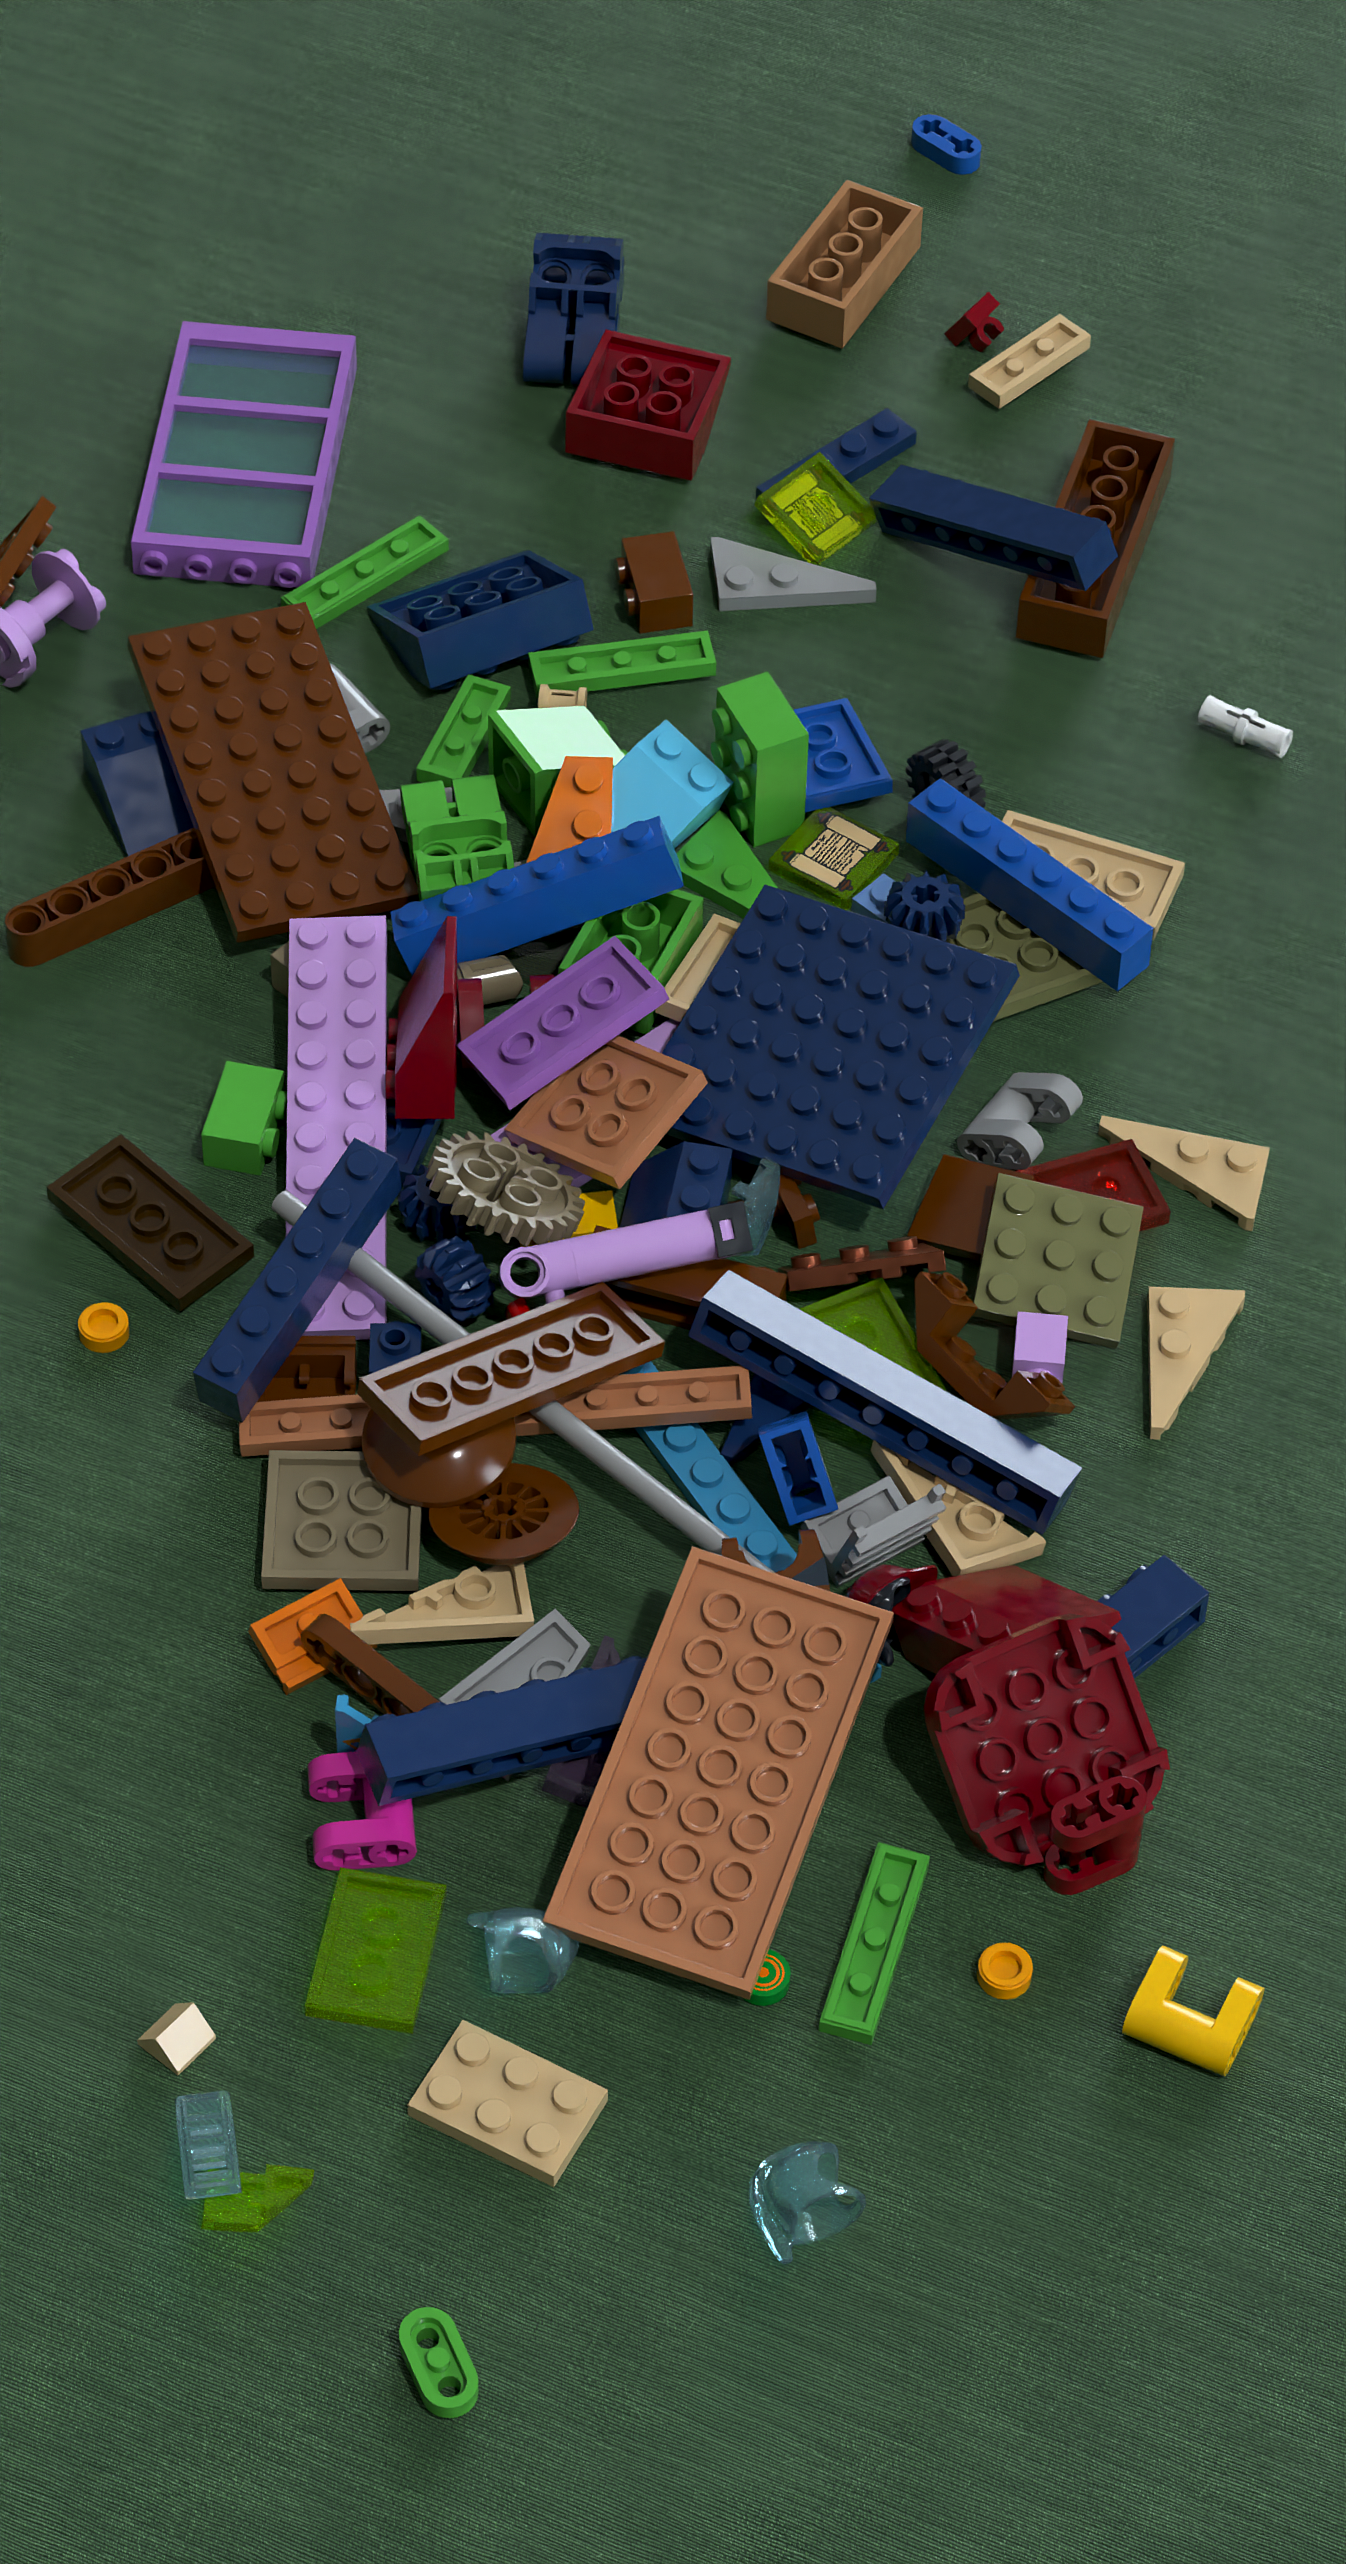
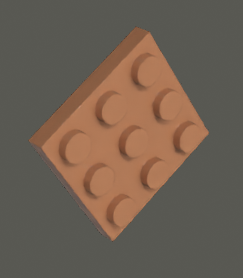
(608, 1110)

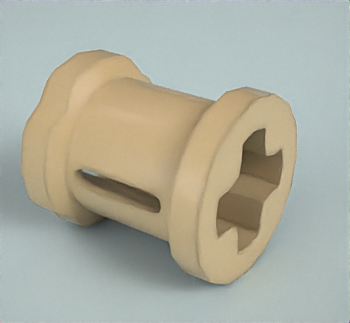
(561, 698)

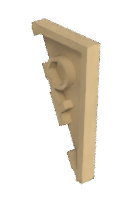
(1205, 1165)
(1182, 1335)
(969, 1531)
(459, 1608)

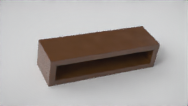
(676, 1293)

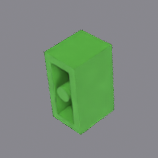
(244, 1118)

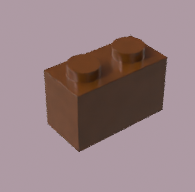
(655, 582)

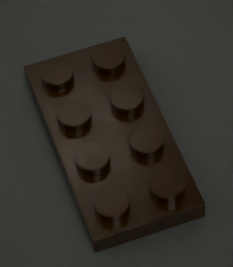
(150, 1222)

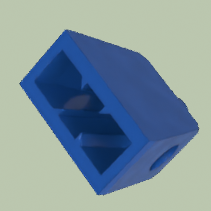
(797, 1466)

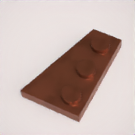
(811, 1272)

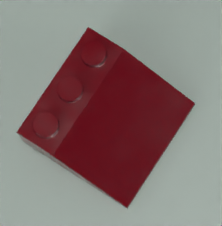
(646, 404)
(426, 1035)
(980, 1607)

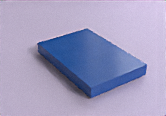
(840, 757)

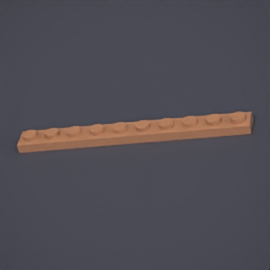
(609, 1404)

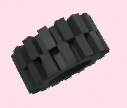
(948, 763)

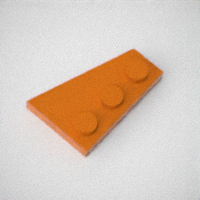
(577, 807)

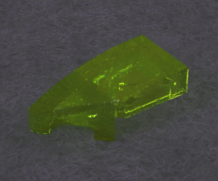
(260, 2200)

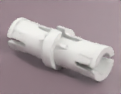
(1245, 726)

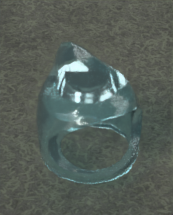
(523, 1950)
(797, 2197)

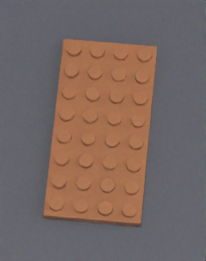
(719, 1772)

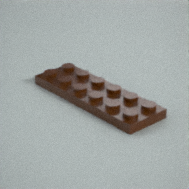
(510, 1368)

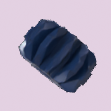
(926, 906)
(425, 1214)
(455, 1279)

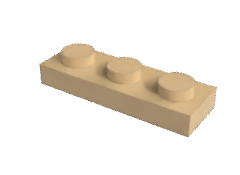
(1029, 361)

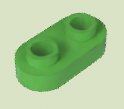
(439, 2366)

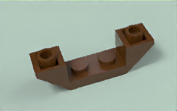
(940, 1316)

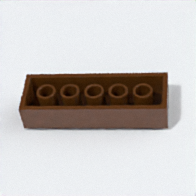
(1122, 481)

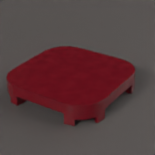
(1035, 1725)

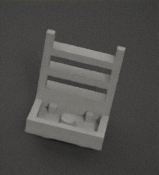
(873, 1528)

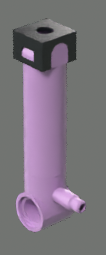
(630, 1251)

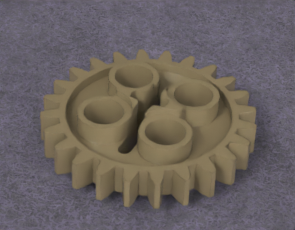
(505, 1189)

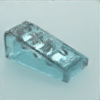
(207, 2143)

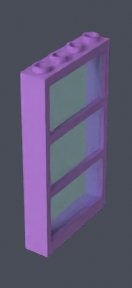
(245, 455)

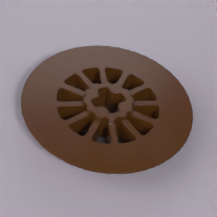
(512, 1520)

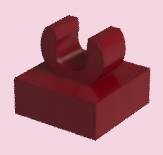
(975, 323)

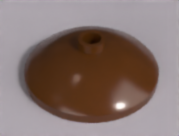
(444, 1475)

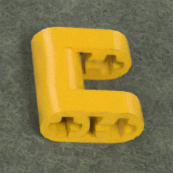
(1182, 2030)

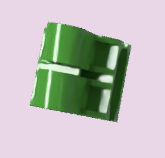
(455, 839)

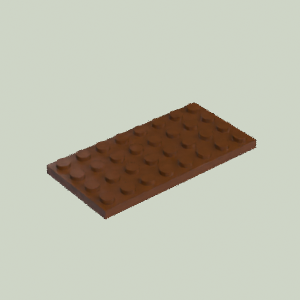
(271, 770)

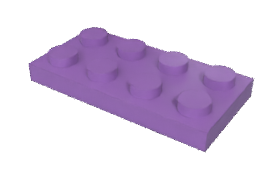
(562, 1022)

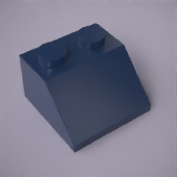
(679, 1183)

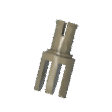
(498, 977)

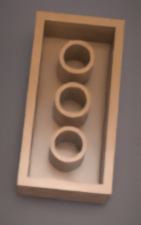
(844, 263)

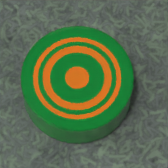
(772, 1981)

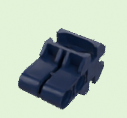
(571, 288)

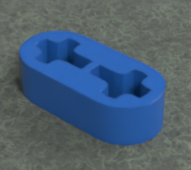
(946, 144)

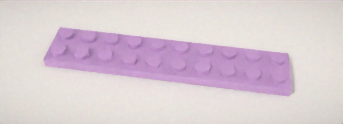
(337, 1080)

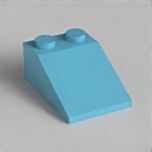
(669, 780)

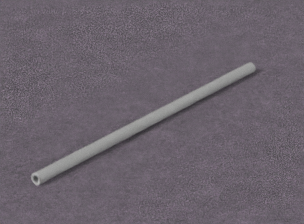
(551, 1414)

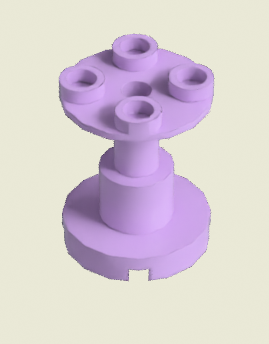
(62, 593)

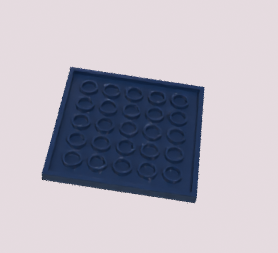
(832, 1042)

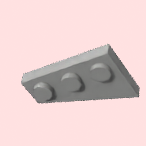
(543, 1652)

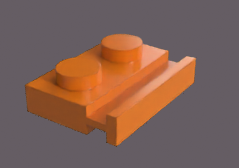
(280, 1632)

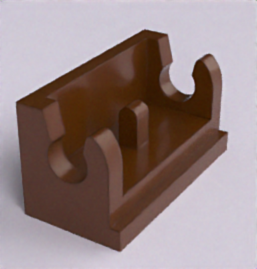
(316, 1369)

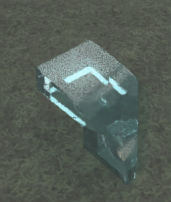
(760, 1201)

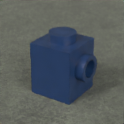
(393, 1343)

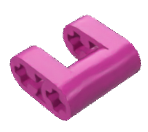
(377, 1841)

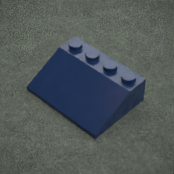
(483, 618)
(134, 781)

